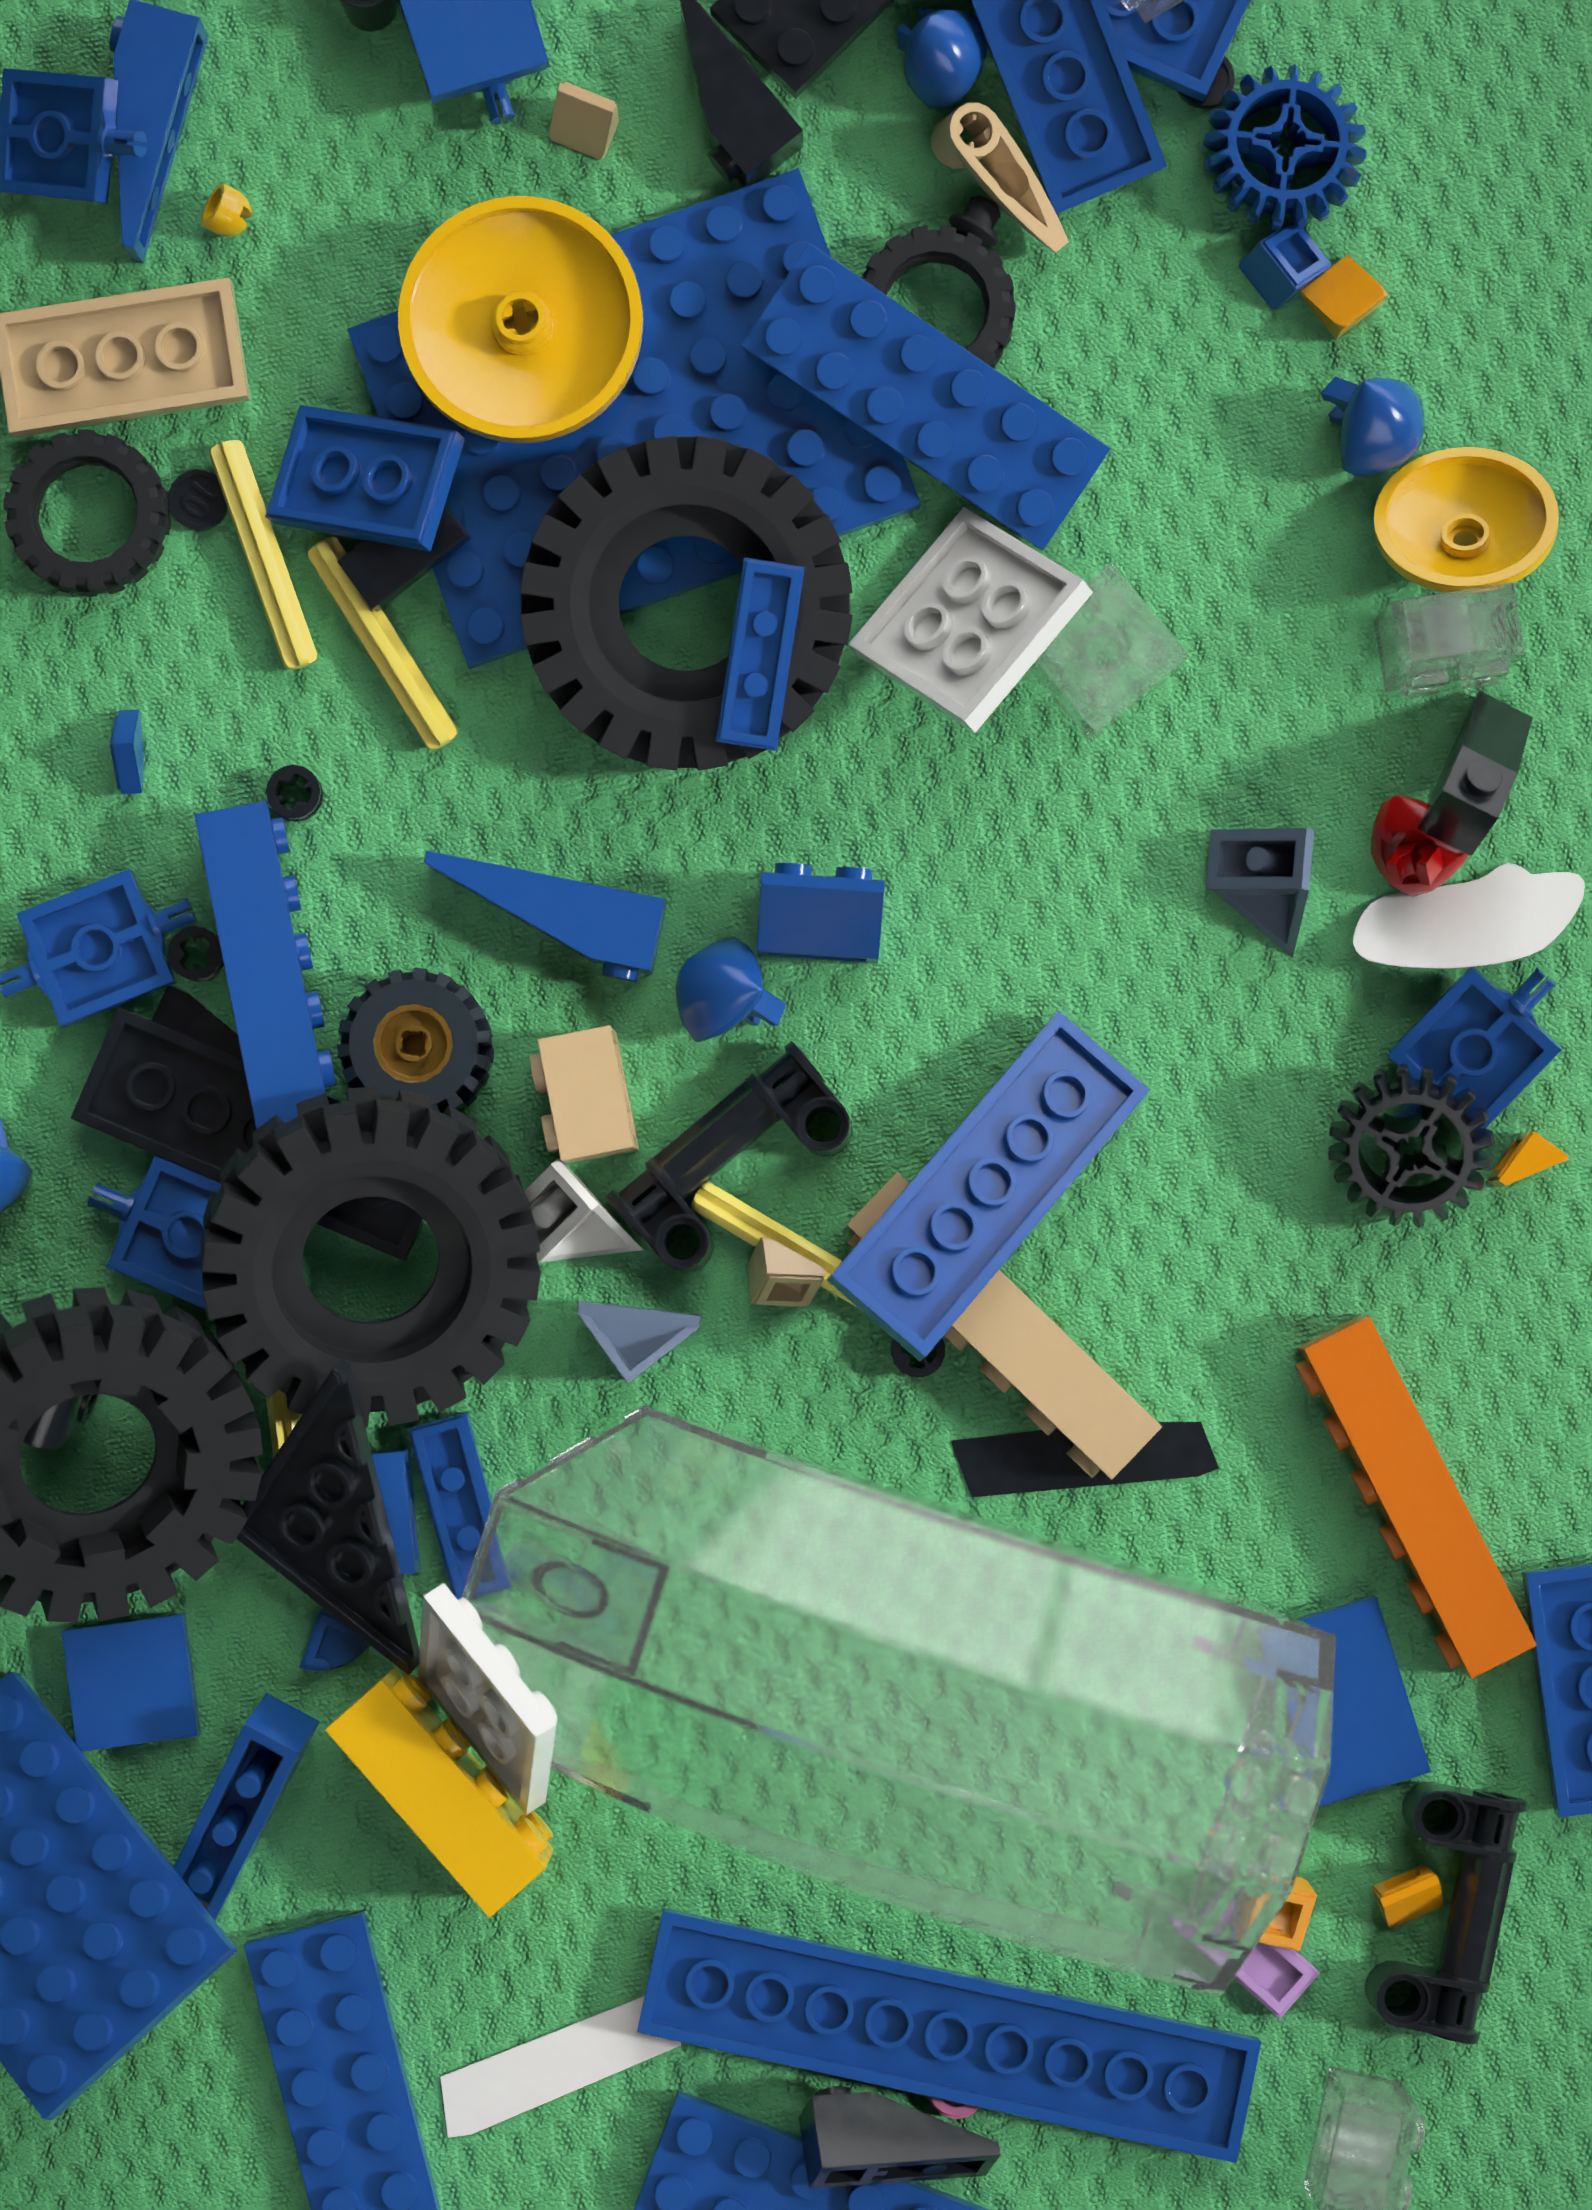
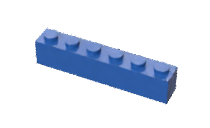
(264, 959)

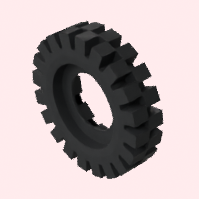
(594, 536)
(350, 1152)
(198, 1468)

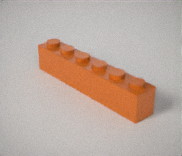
(1415, 1497)

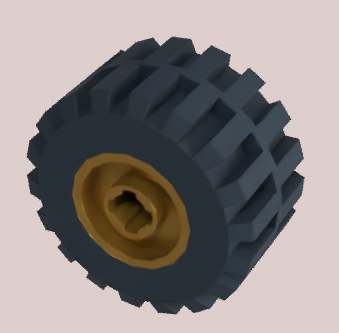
(417, 1037)

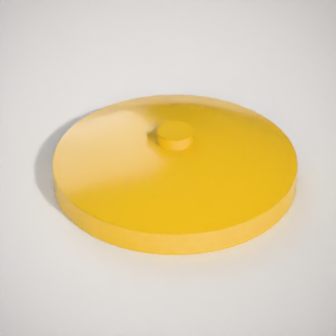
(520, 319)

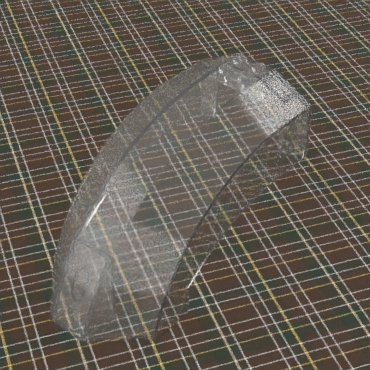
(914, 1696)

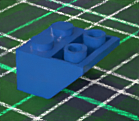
(820, 914)

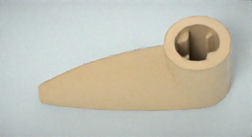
(998, 169)

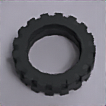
(967, 255)
(50, 463)

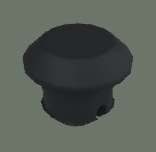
(978, 219)

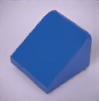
(1284, 265)

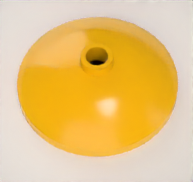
(1465, 519)

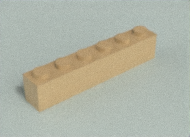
(1042, 1363)

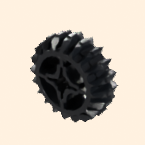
(1432, 1160)

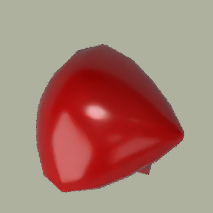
(1406, 855)

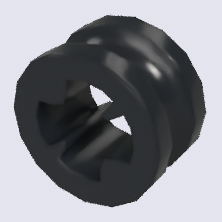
(301, 810)
(178, 955)
(902, 1360)

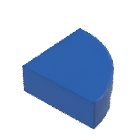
(128, 751)
(331, 1644)

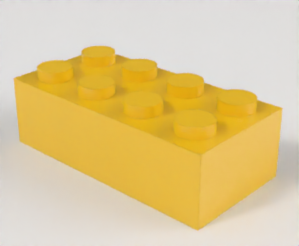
(443, 1790)

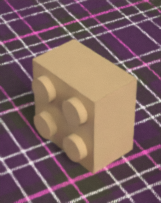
(585, 1095)

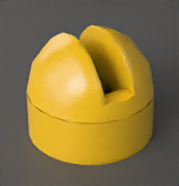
(226, 211)

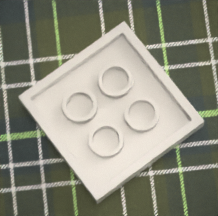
(970, 619)
(486, 1697)

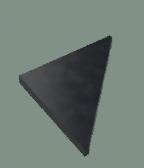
(327, 1523)

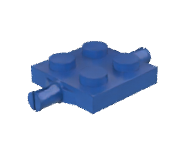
(60, 135)
(96, 948)
(1482, 1039)
(161, 1228)

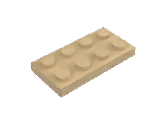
(121, 357)

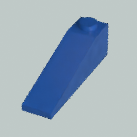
(156, 70)
(590, 919)
(243, 1800)

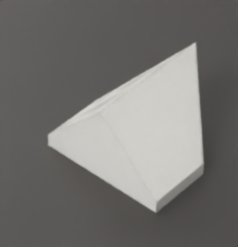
(572, 1219)

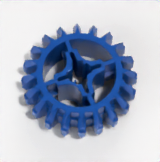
(1309, 147)

